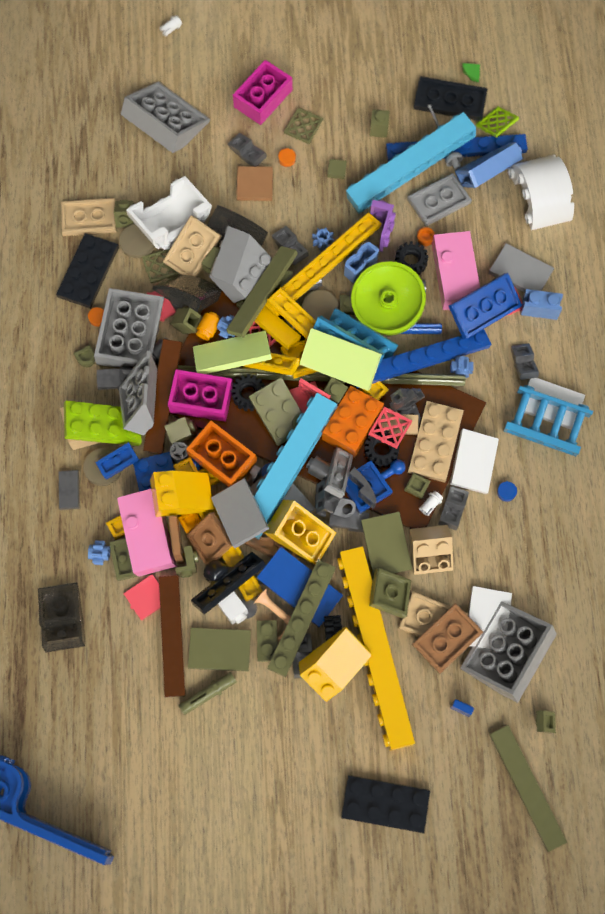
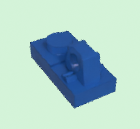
(117, 461)

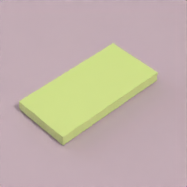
(232, 353)
(340, 359)

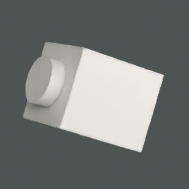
(233, 608)

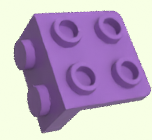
(384, 213)

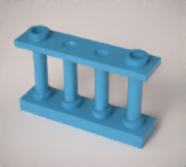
(351, 330)
(551, 439)

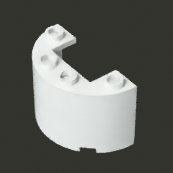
(546, 189)
(167, 217)

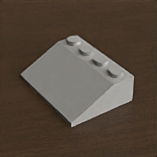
(164, 116)
(127, 328)
(516, 661)

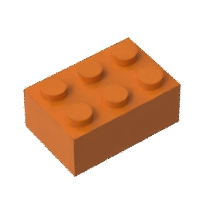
(352, 421)
(221, 454)

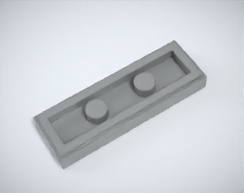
(338, 472)

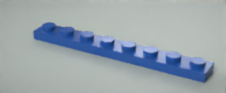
(475, 147)
(430, 355)

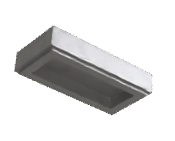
(69, 490)

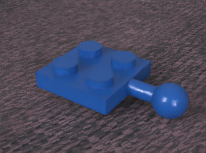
(146, 466)
(376, 481)

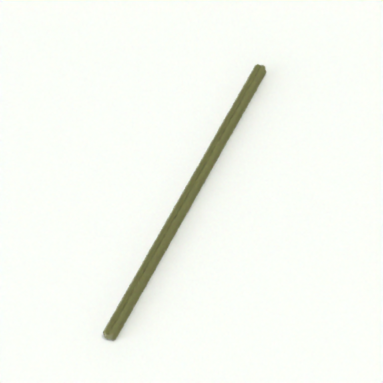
(408, 378)

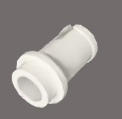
(171, 25)
(432, 501)

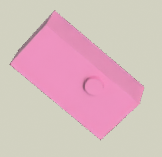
(454, 266)
(145, 534)

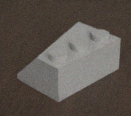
(238, 264)
(138, 396)

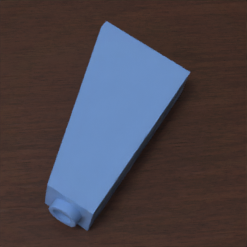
(489, 165)

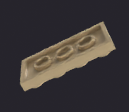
(435, 441)

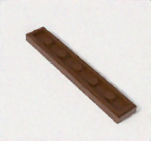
(167, 365)
(171, 636)

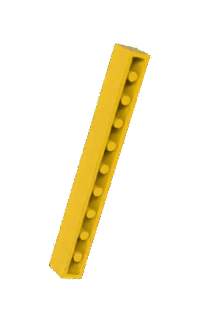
(373, 636)

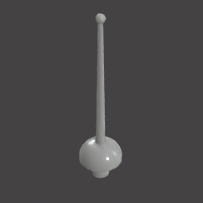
(453, 158)

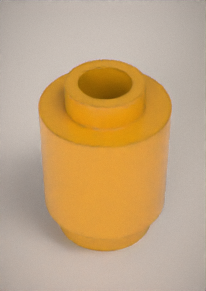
(207, 326)

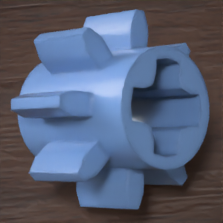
(322, 238)
(223, 324)
(462, 366)
(99, 552)

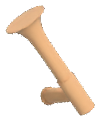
(265, 600)

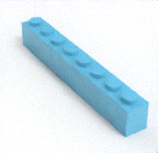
(411, 162)
(293, 455)

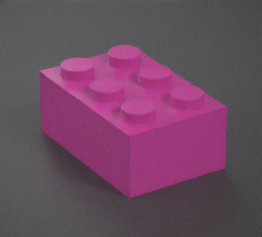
(262, 92)
(200, 395)

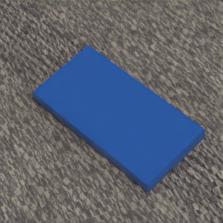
(485, 305)
(288, 578)

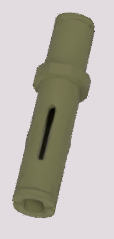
(210, 691)

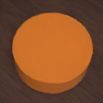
(287, 157)
(425, 236)
(95, 316)

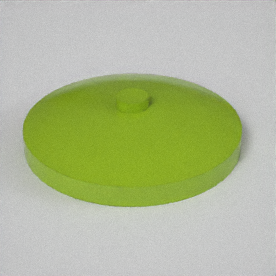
(388, 298)

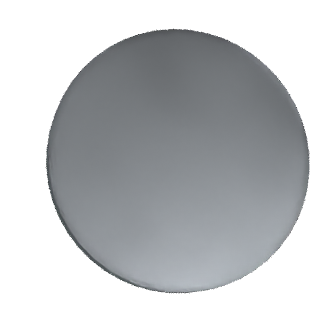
(252, 608)

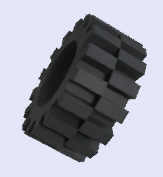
(415, 250)
(240, 385)
(376, 458)
(332, 625)

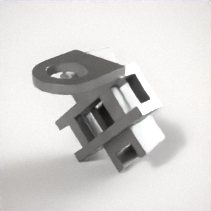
(405, 401)
(328, 502)

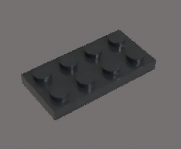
(450, 98)
(87, 270)
(385, 804)

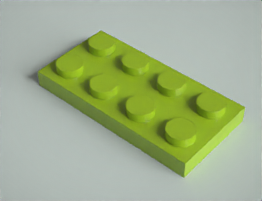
(96, 424)

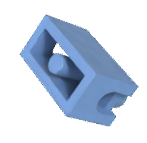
(541, 304)

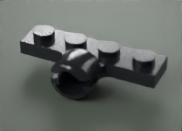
(225, 580)

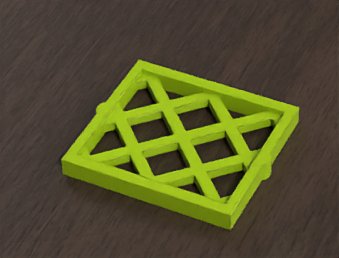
(491, 115)

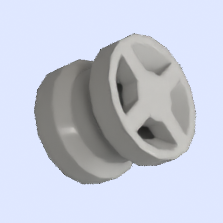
(176, 449)

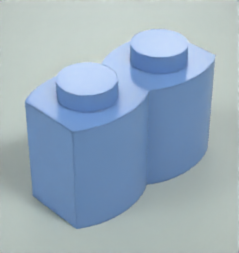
(357, 263)

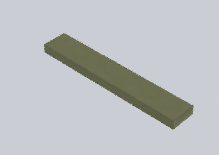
(262, 291)
(528, 788)

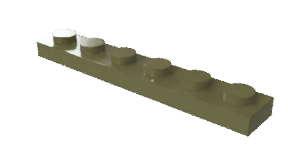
(301, 618)

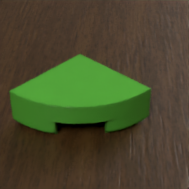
(472, 71)

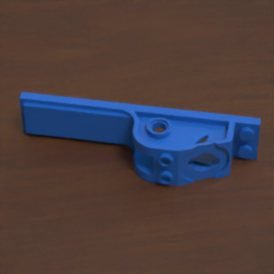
(13, 811)

